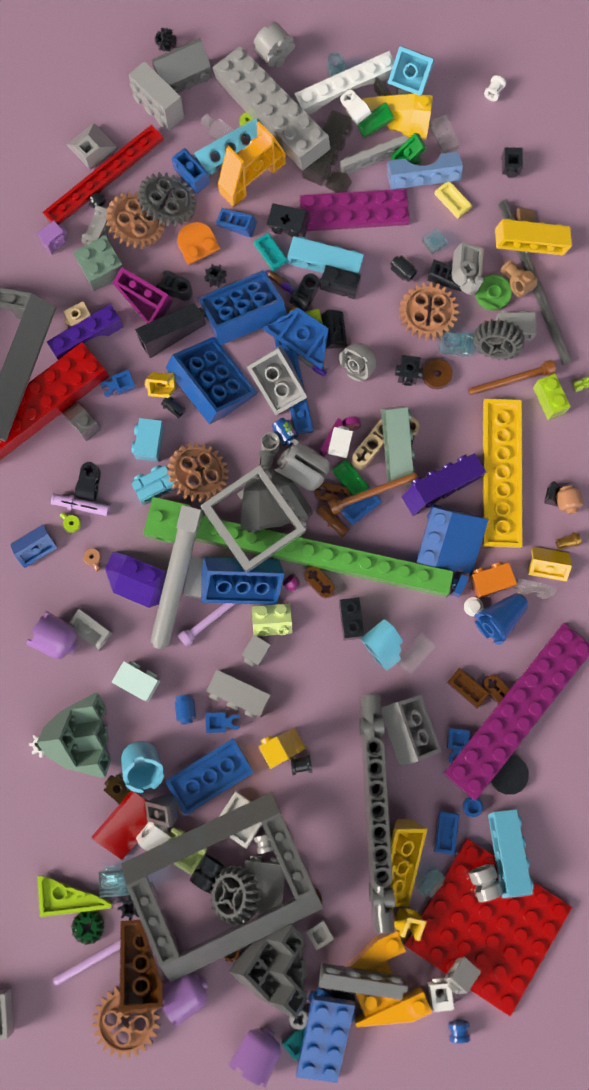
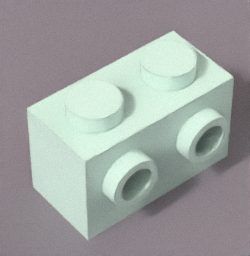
(135, 681)

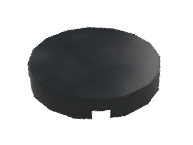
(511, 777)

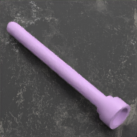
(188, 636)
(86, 963)

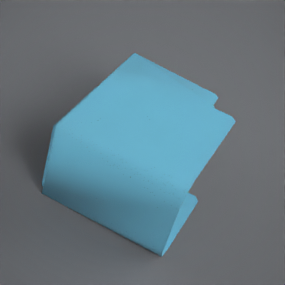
(383, 644)

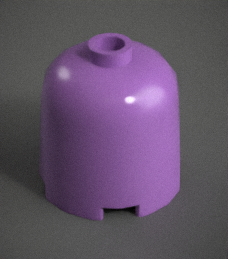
(53, 637)
(184, 997)
(257, 1056)

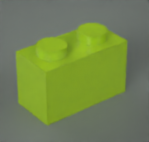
(551, 396)

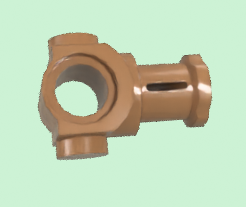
(520, 280)

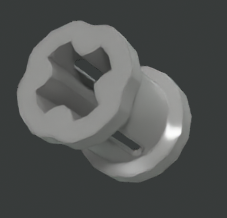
(297, 1023)

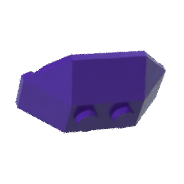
(135, 579)

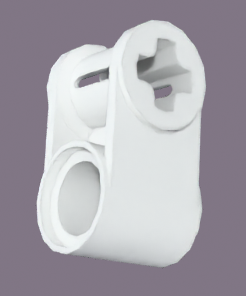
(355, 106)

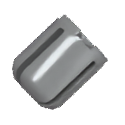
(303, 466)

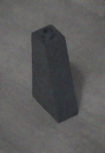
(170, 329)

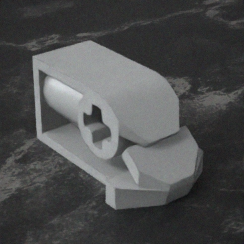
(468, 267)

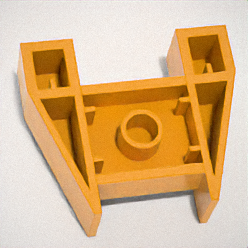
(249, 163)
(381, 1009)

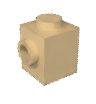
(76, 314)

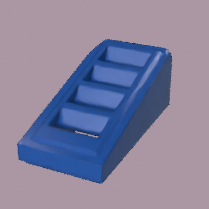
(247, 226)

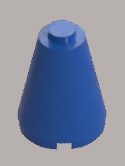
(501, 618)

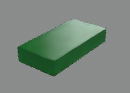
(376, 120)
(350, 478)

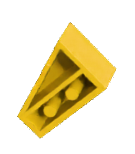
(281, 747)

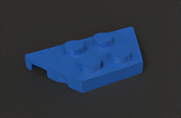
(301, 335)

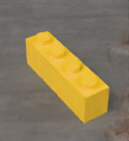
(533, 237)

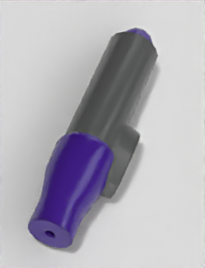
(322, 372)

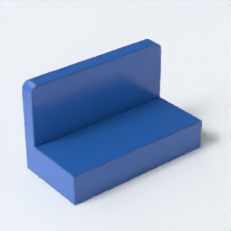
(33, 546)

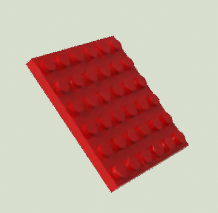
(497, 936)

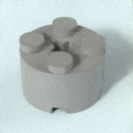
(273, 45)

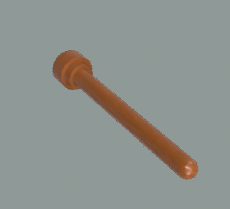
(547, 368)
(337, 505)

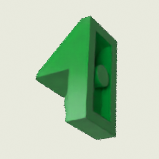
(411, 150)

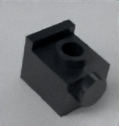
(512, 161)

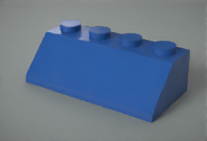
(227, 582)

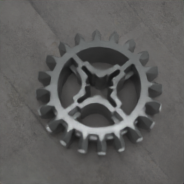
(499, 339)
(234, 899)

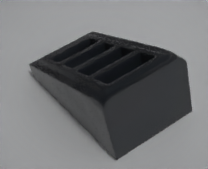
(442, 267)

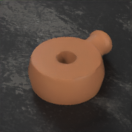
(95, 561)

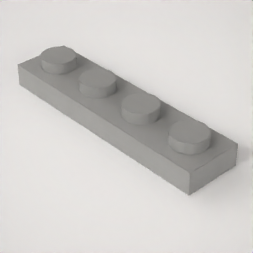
(371, 156)

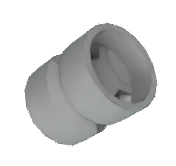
(485, 880)

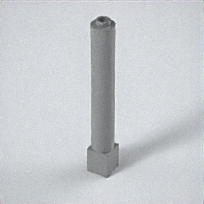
(188, 527)

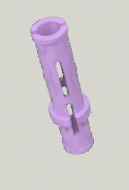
(59, 500)

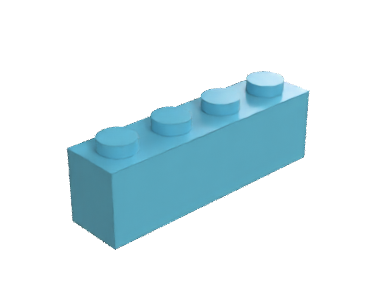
(317, 255)
(510, 853)

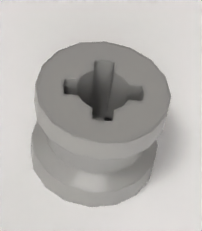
(263, 843)

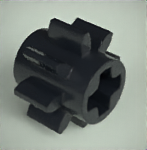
(165, 39)
(215, 281)
(123, 908)

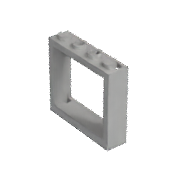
(229, 540)

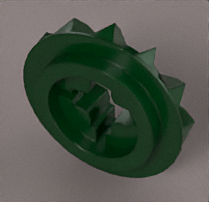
(97, 927)

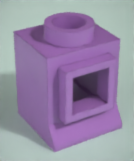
(52, 236)

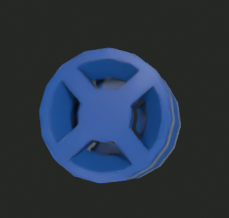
(459, 1031)

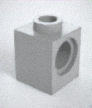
(255, 651)
(461, 976)

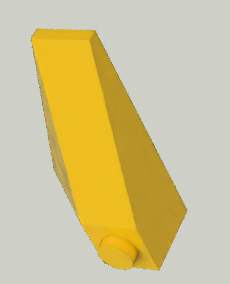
(409, 110)
(406, 852)

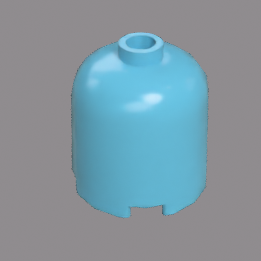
(141, 766)

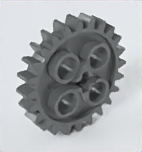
(156, 191)

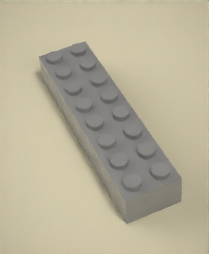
(272, 107)

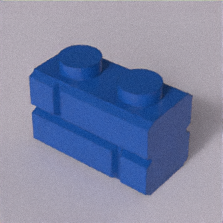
(190, 170)

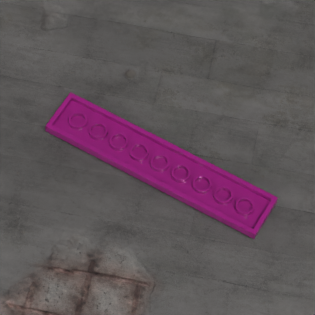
(518, 712)

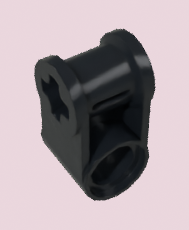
(172, 284)
(303, 294)
(88, 484)

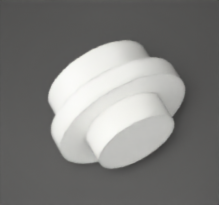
(473, 605)

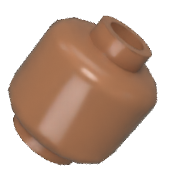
(569, 499)

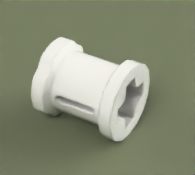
(495, 87)

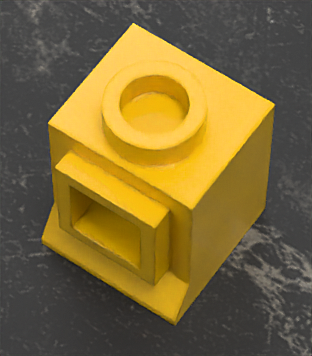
(165, 389)
(409, 919)

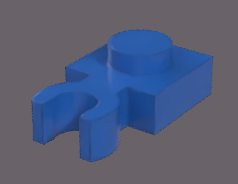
(121, 383)
(218, 722)
(456, 741)

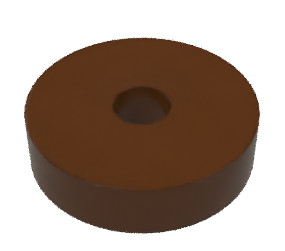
(441, 367)

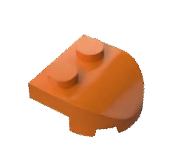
(196, 242)

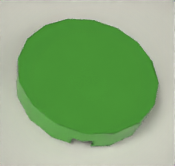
(494, 293)

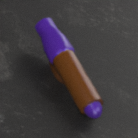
(282, 282)

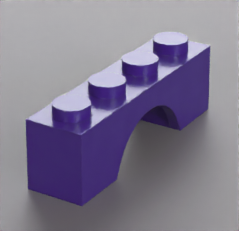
(98, 324)

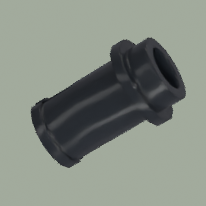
(173, 407)

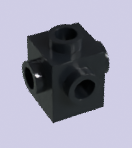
(409, 370)

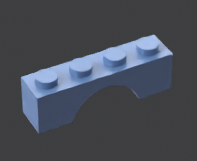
(405, 174)

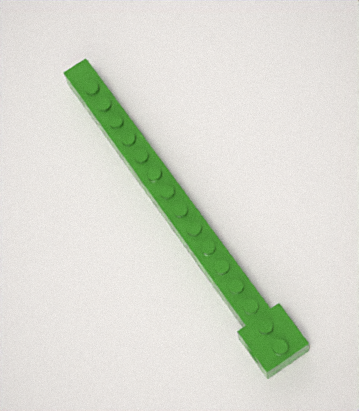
(164, 517)

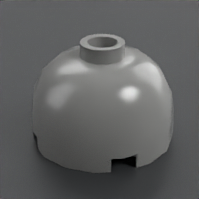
(358, 360)

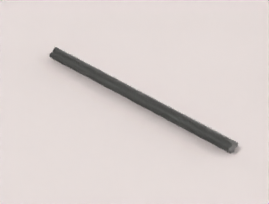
(539, 293)

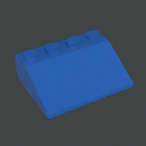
(242, 307)
(210, 379)

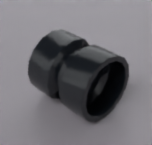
(206, 874)

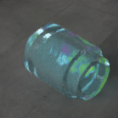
(430, 882)

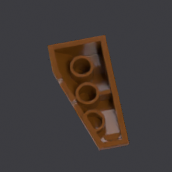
(139, 977)

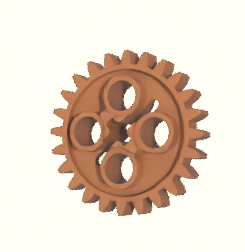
(135, 221)
(445, 313)
(182, 475)
(137, 1036)

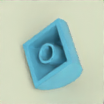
(411, 70)

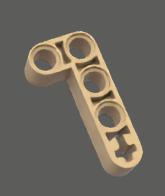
(376, 437)

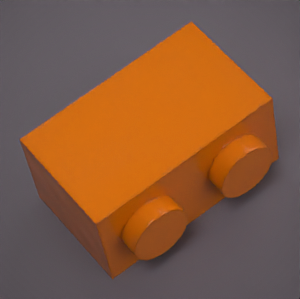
(492, 580)

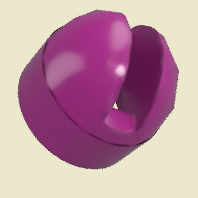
(291, 582)

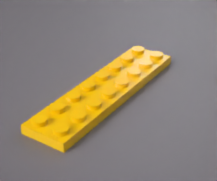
(503, 472)

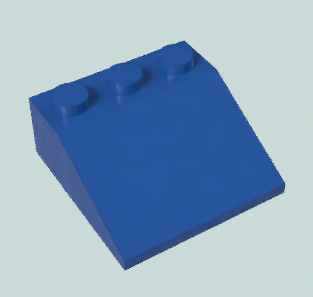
(451, 539)

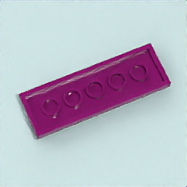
(356, 209)

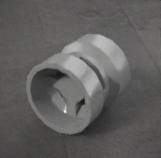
(270, 439)

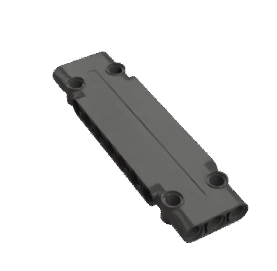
(380, 893)

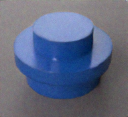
(472, 807)

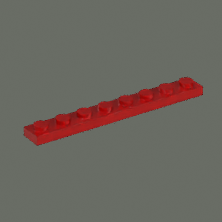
(103, 175)

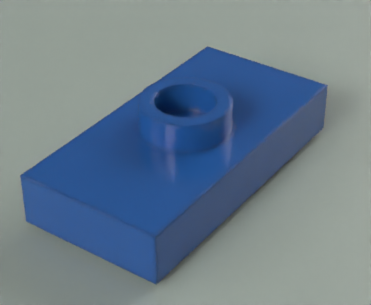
(360, 509)
(446, 832)

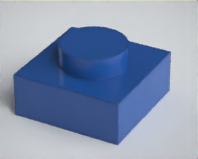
(458, 585)

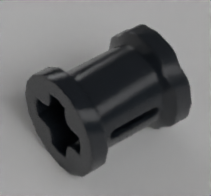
(301, 765)

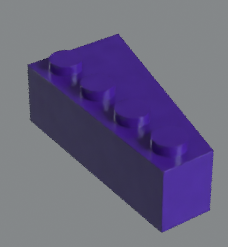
(443, 482)

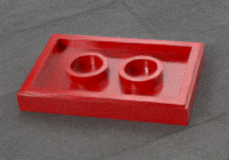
(123, 826)

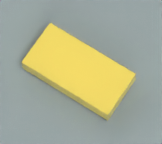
(453, 199)

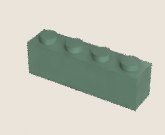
(397, 442)

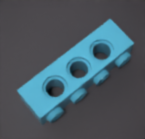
(219, 146)

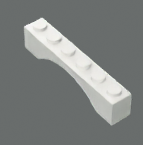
(364, 74)

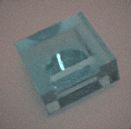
(434, 241)

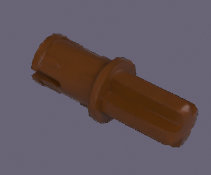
(332, 520)

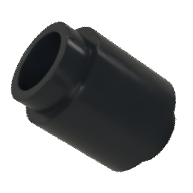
(403, 268)

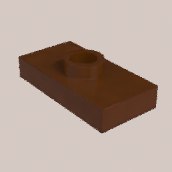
(468, 688)

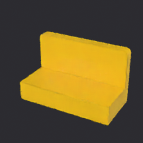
(550, 564)

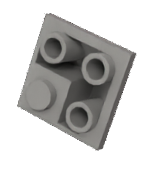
(91, 146)

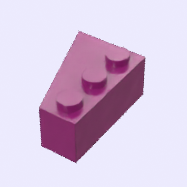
(143, 297)

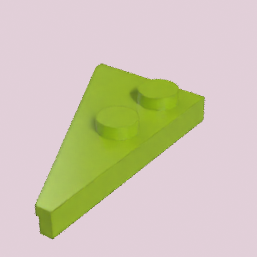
(60, 898)

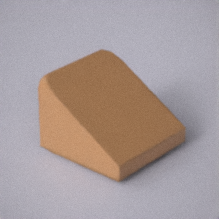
(524, 214)

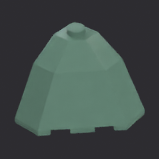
(78, 737)

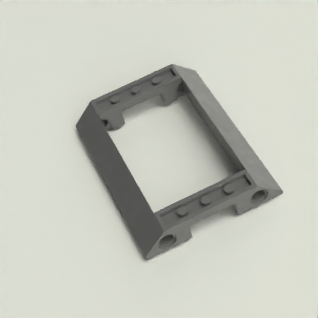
(25, 348)
(143, 891)

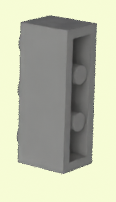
(237, 694)

